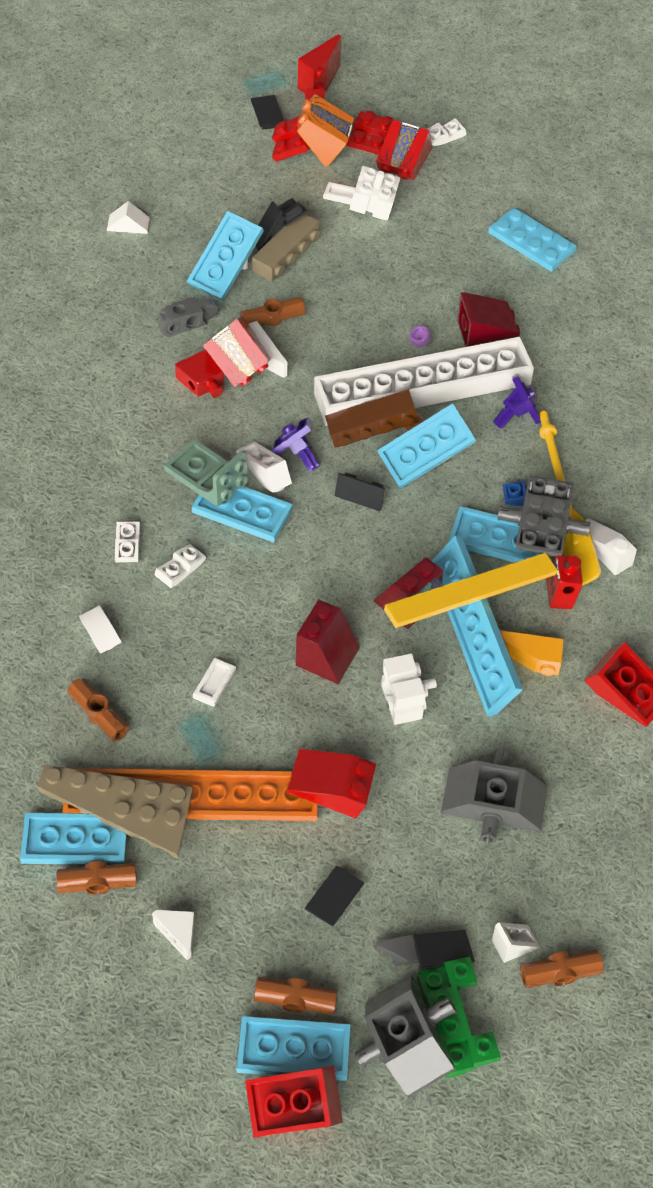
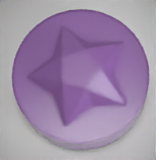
(420, 336)

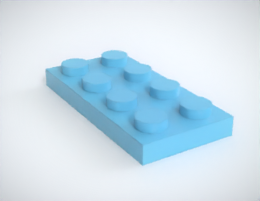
(532, 239)
(225, 256)
(426, 446)
(248, 512)
(488, 536)
(70, 840)
(289, 1046)

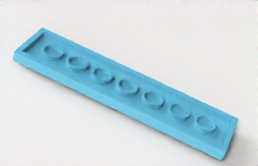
(479, 634)

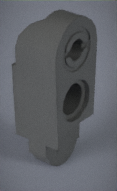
(186, 315)

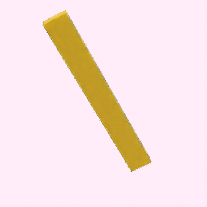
(470, 590)

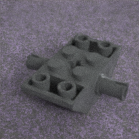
(544, 516)
(495, 795)
(407, 1036)

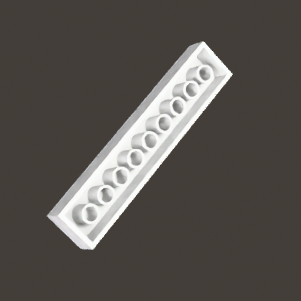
(428, 377)

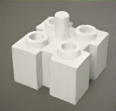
(375, 192)
(404, 689)

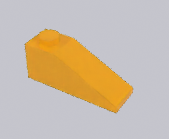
(535, 652)

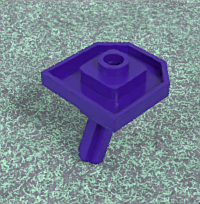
(517, 404)
(294, 438)

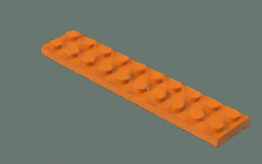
(228, 793)

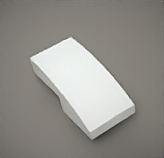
(446, 133)
(127, 542)
(182, 564)
(100, 629)

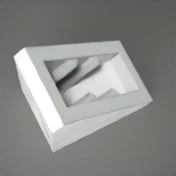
(128, 219)
(177, 928)
(513, 940)

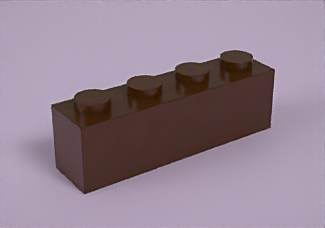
(371, 418)

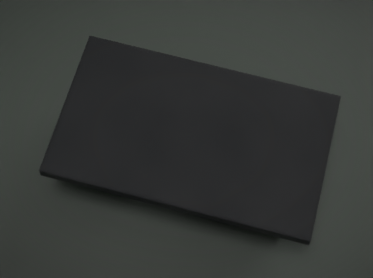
(267, 111)
(292, 211)
(272, 217)
(359, 491)
(334, 895)
(441, 947)

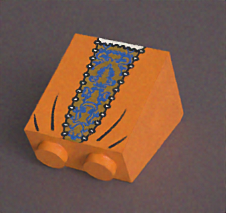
(324, 128)

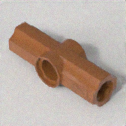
(275, 311)
(106, 718)
(96, 878)
(561, 968)
(295, 995)

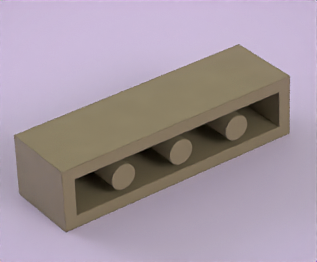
(285, 247)

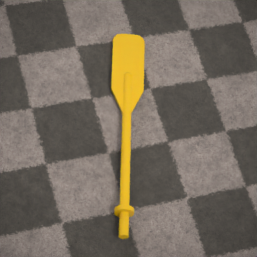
(574, 544)

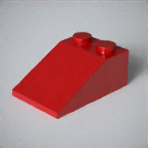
(319, 65)
(624, 682)
(332, 780)
(294, 1101)

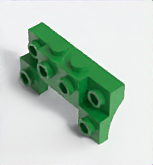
(464, 1049)

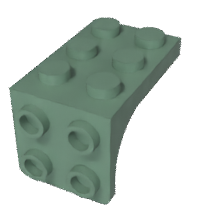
(208, 472)

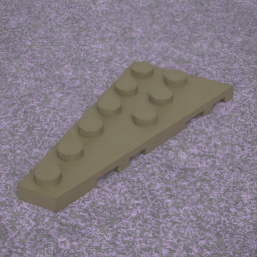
(131, 805)

